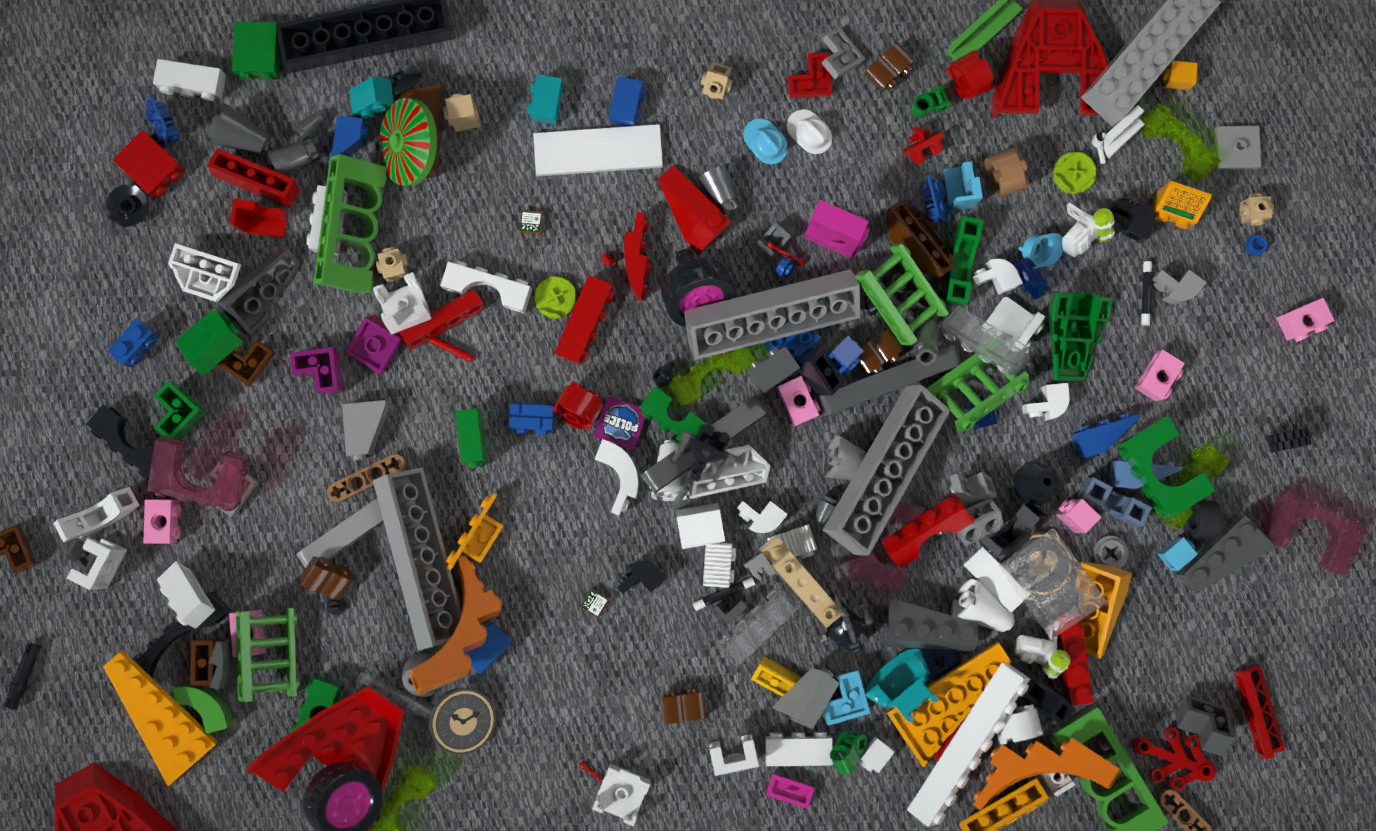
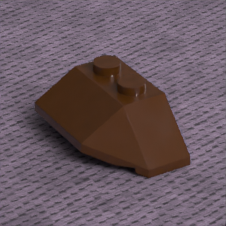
(916, 232)

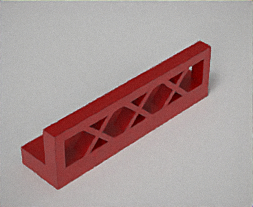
(443, 319)
(1254, 711)

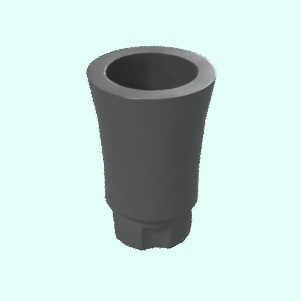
(293, 156)
(720, 189)
(927, 342)

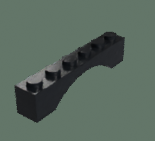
(150, 658)

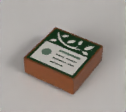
(531, 222)
(594, 603)

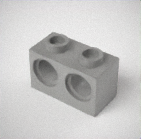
(987, 521)

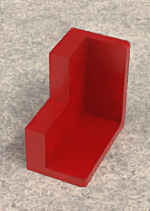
(259, 220)

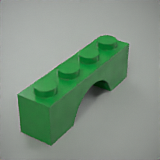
(963, 253)

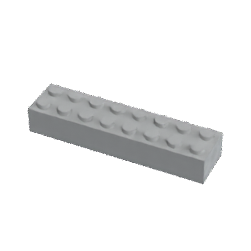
(1146, 56)
(773, 314)
(886, 470)
(419, 556)

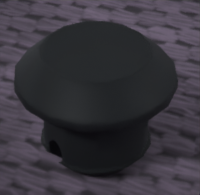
(336, 607)

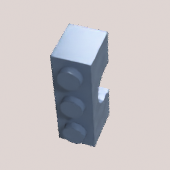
(1121, 507)

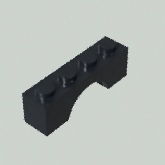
(110, 426)

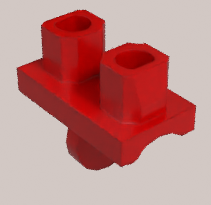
(932, 141)

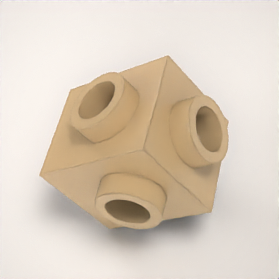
(716, 81)
(1256, 209)
(392, 271)

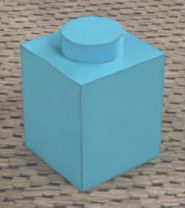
(1178, 553)

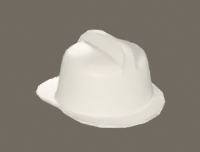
(809, 131)

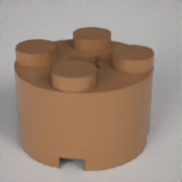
(1006, 172)

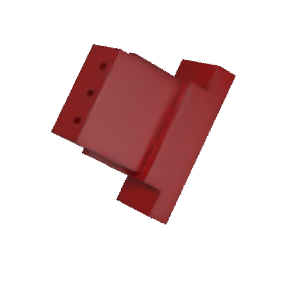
(608, 260)

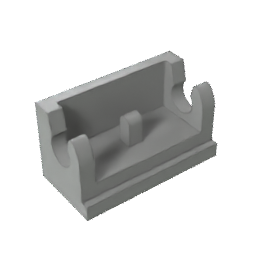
(755, 564)

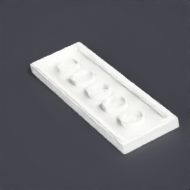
(597, 150)

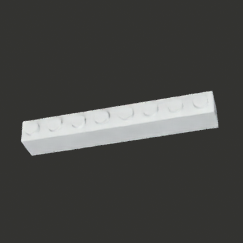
(968, 745)

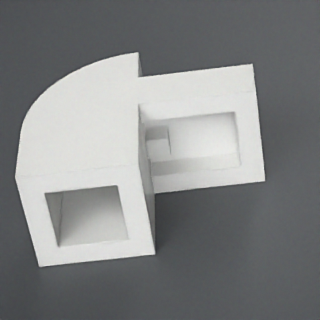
(1001, 273)
(1054, 402)
(764, 522)

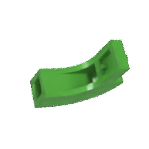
(207, 703)

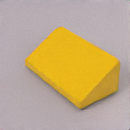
(774, 676)

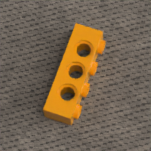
(1007, 809)

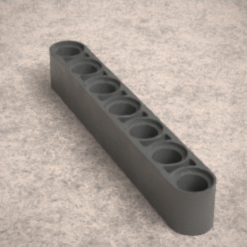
(887, 382)
(733, 424)

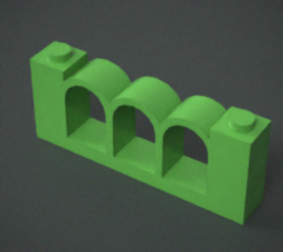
(371, 178)
(1085, 726)

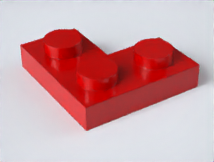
(815, 83)

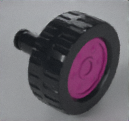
(695, 285)
(342, 798)

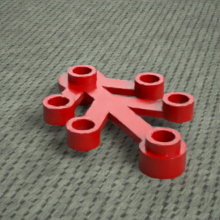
(1179, 759)

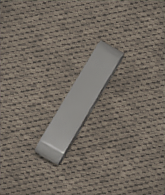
(344, 534)

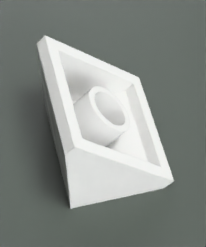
(700, 525)

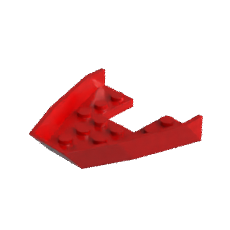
(1048, 40)
(355, 729)
(102, 802)

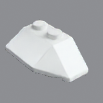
(202, 272)
(745, 471)

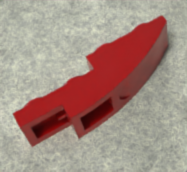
(636, 264)

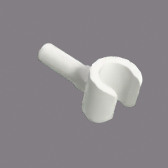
(1099, 145)

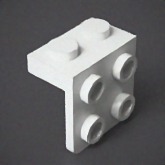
(1016, 321)

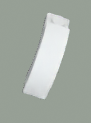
(629, 482)
(108, 511)

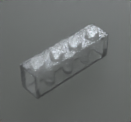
(986, 341)
(758, 627)

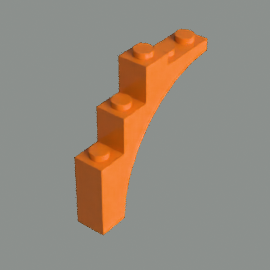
(450, 661)
(1012, 768)

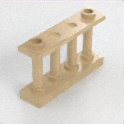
(801, 581)

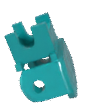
(902, 684)

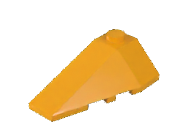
(1098, 625)

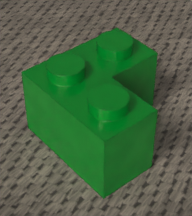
(182, 412)

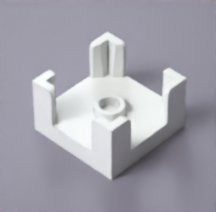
(403, 306)
(105, 566)
(735, 761)
(621, 793)

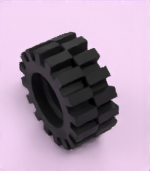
(1289, 440)

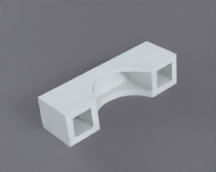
(460, 279)

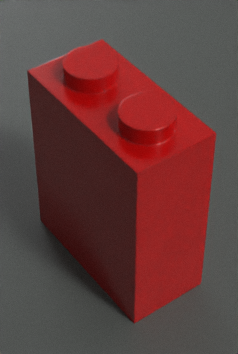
(149, 164)

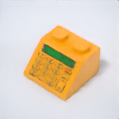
(1179, 204)

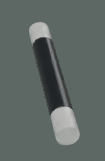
(1146, 293)
(723, 593)

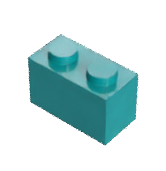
(371, 97)
(546, 99)

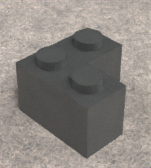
(773, 370)
(1207, 720)

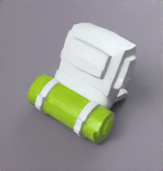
(1087, 229)
(1043, 652)

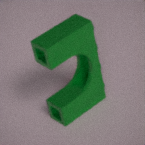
(1139, 450)

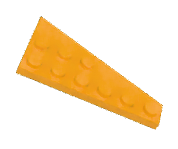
(956, 695)
(163, 724)

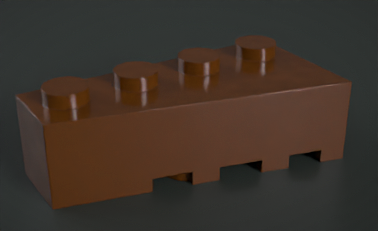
(433, 98)

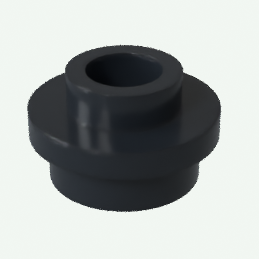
(662, 376)

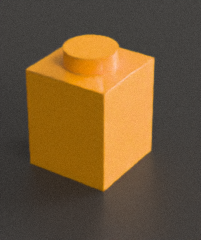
(1180, 75)

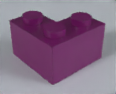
(322, 364)

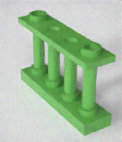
(881, 297)
(957, 379)
(245, 645)

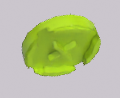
(1074, 172)
(555, 297)

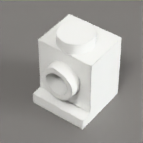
(1059, 785)

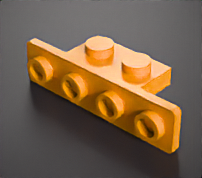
(479, 538)

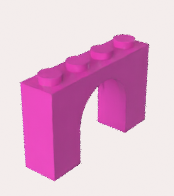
(837, 229)

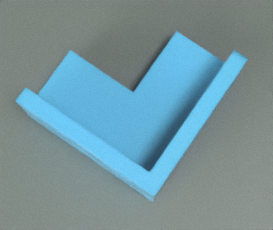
(962, 187)
(853, 699)

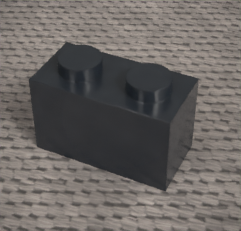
(820, 371)

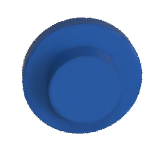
(1256, 245)
(785, 267)

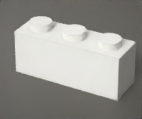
(189, 80)
(316, 219)
(986, 570)
(185, 595)
(798, 749)

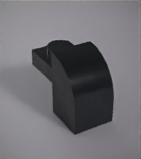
(1139, 218)
(644, 571)

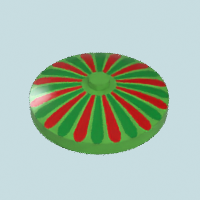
(408, 141)

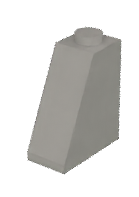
(363, 426)
(808, 697)

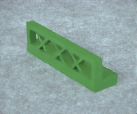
(984, 28)

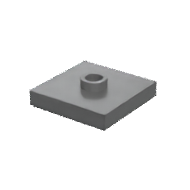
(1238, 147)

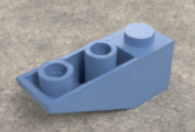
(1122, 477)

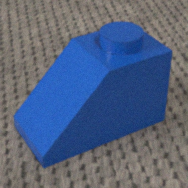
(349, 135)

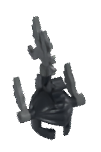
(707, 447)
(847, 629)

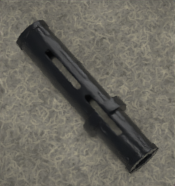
(22, 675)

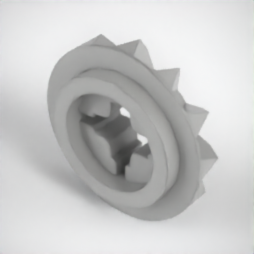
(1111, 542)

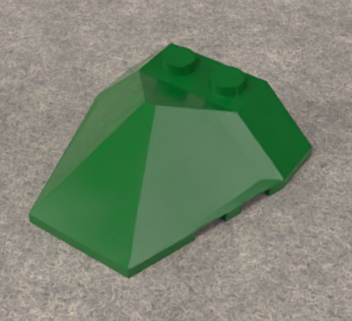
(1075, 330)

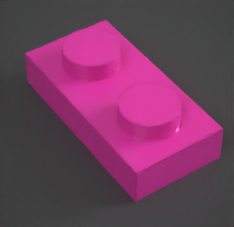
(790, 790)

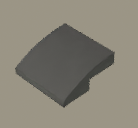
(226, 664)

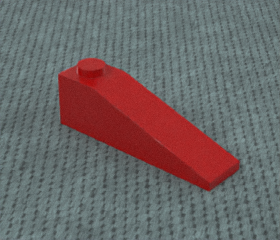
(694, 213)

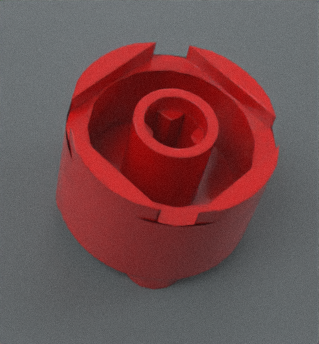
(970, 75)
(578, 406)

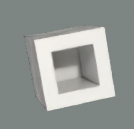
(876, 755)

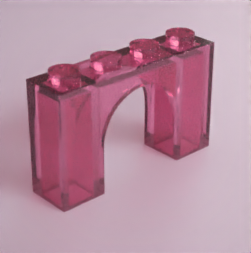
(168, 479)
(1343, 533)
(871, 570)

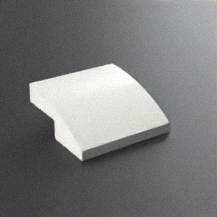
(1123, 131)

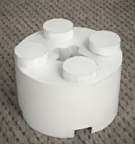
(1020, 725)

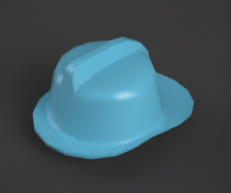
(765, 141)
(1043, 249)

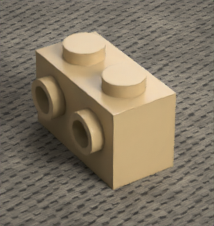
(461, 112)

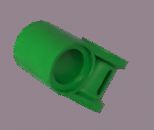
(934, 100)
(848, 751)

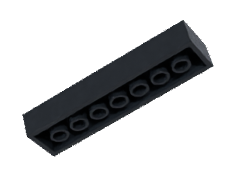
(363, 32)

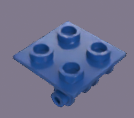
(160, 117)
(935, 191)
(795, 344)

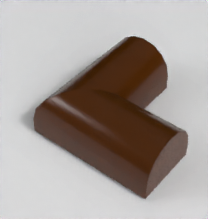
(250, 366)
(16, 548)

